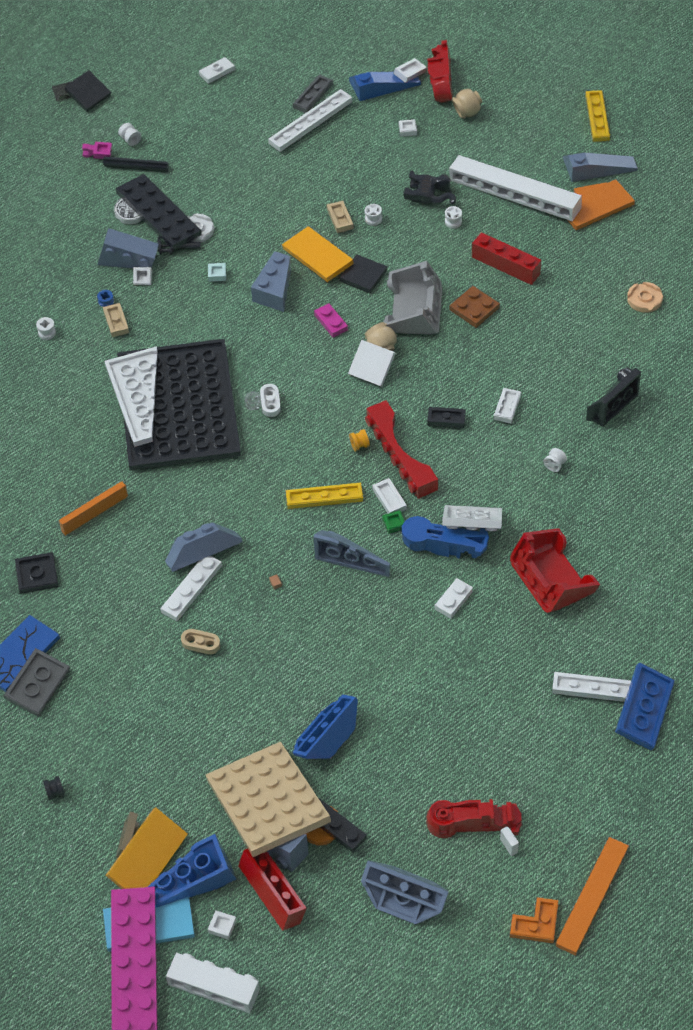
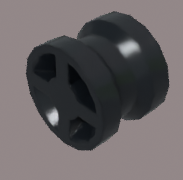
(53, 787)

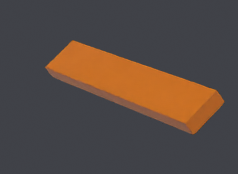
(592, 896)

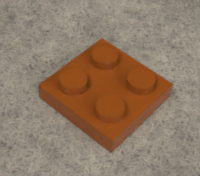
(474, 306)

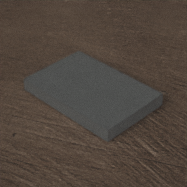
(36, 682)

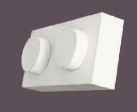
(453, 598)

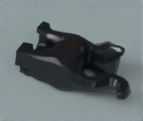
(426, 188)

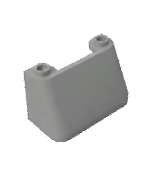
(416, 300)

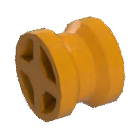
(359, 440)

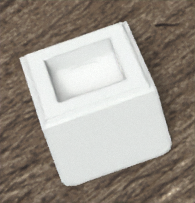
(142, 276)

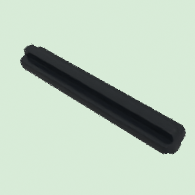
(135, 163)

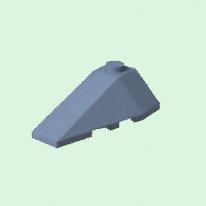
(593, 165)

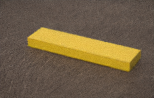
(597, 116)
(324, 495)

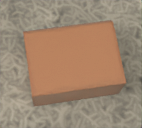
(275, 582)

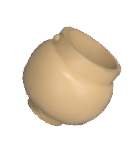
(467, 103)
(381, 336)

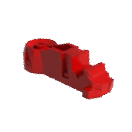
(440, 72)
(448, 818)

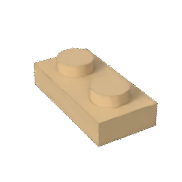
(340, 216)
(115, 320)

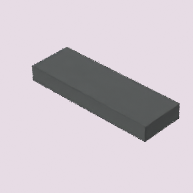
(312, 94)

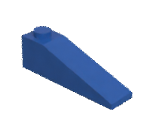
(379, 83)
(198, 872)

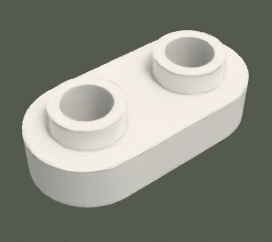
(270, 403)

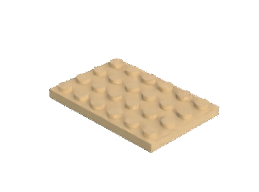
(267, 799)

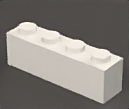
(213, 982)

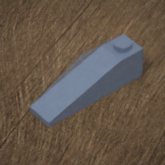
(342, 551)

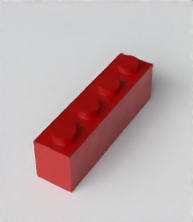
(506, 258)
(272, 889)

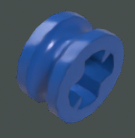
(105, 294)

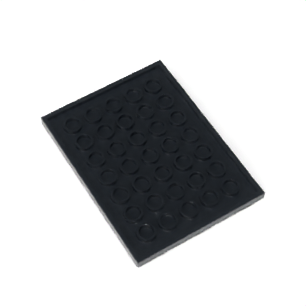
(190, 409)

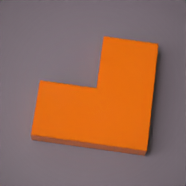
(539, 927)

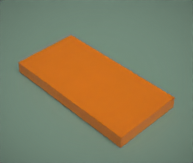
(602, 203)

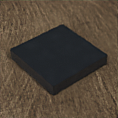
(87, 90)
(363, 274)
(36, 572)

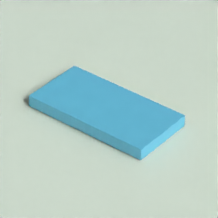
(172, 922)

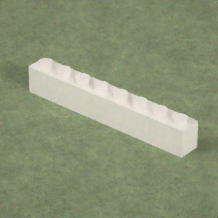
(515, 188)

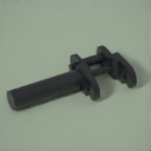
(190, 245)

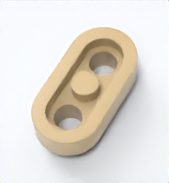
(201, 641)

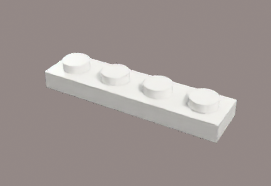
(191, 587)
(590, 686)

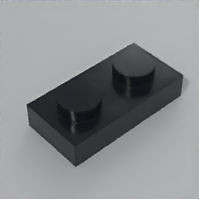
(446, 417)

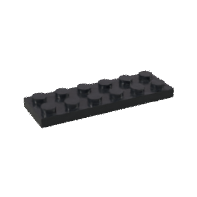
(158, 211)

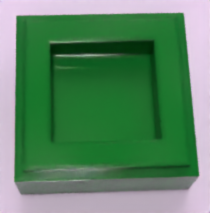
(393, 521)

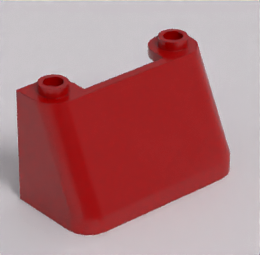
(547, 571)

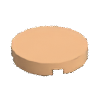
(645, 297)

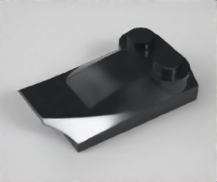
(617, 397)

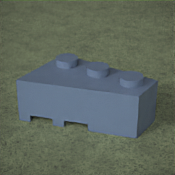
(126, 251)
(273, 281)
(291, 853)

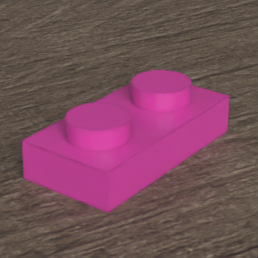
(330, 320)

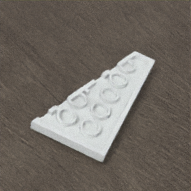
(134, 385)

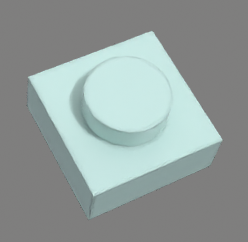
(217, 272)

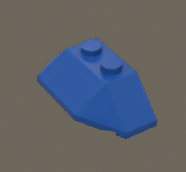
(328, 730)

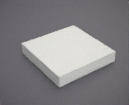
(371, 363)

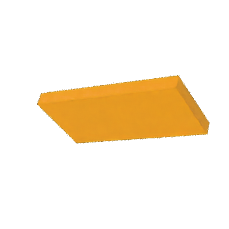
(317, 254)
(147, 852)

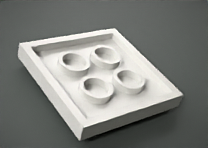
(472, 517)

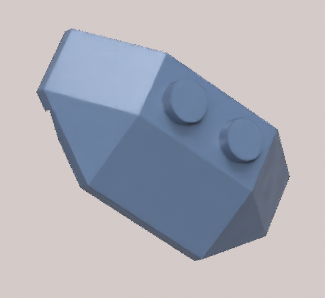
(200, 544)
(403, 892)

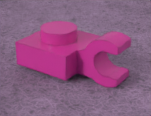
(99, 150)

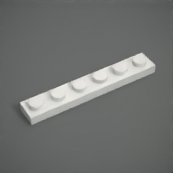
(310, 120)

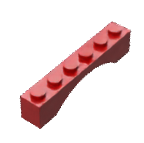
(419, 476)

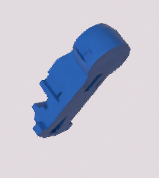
(421, 535)

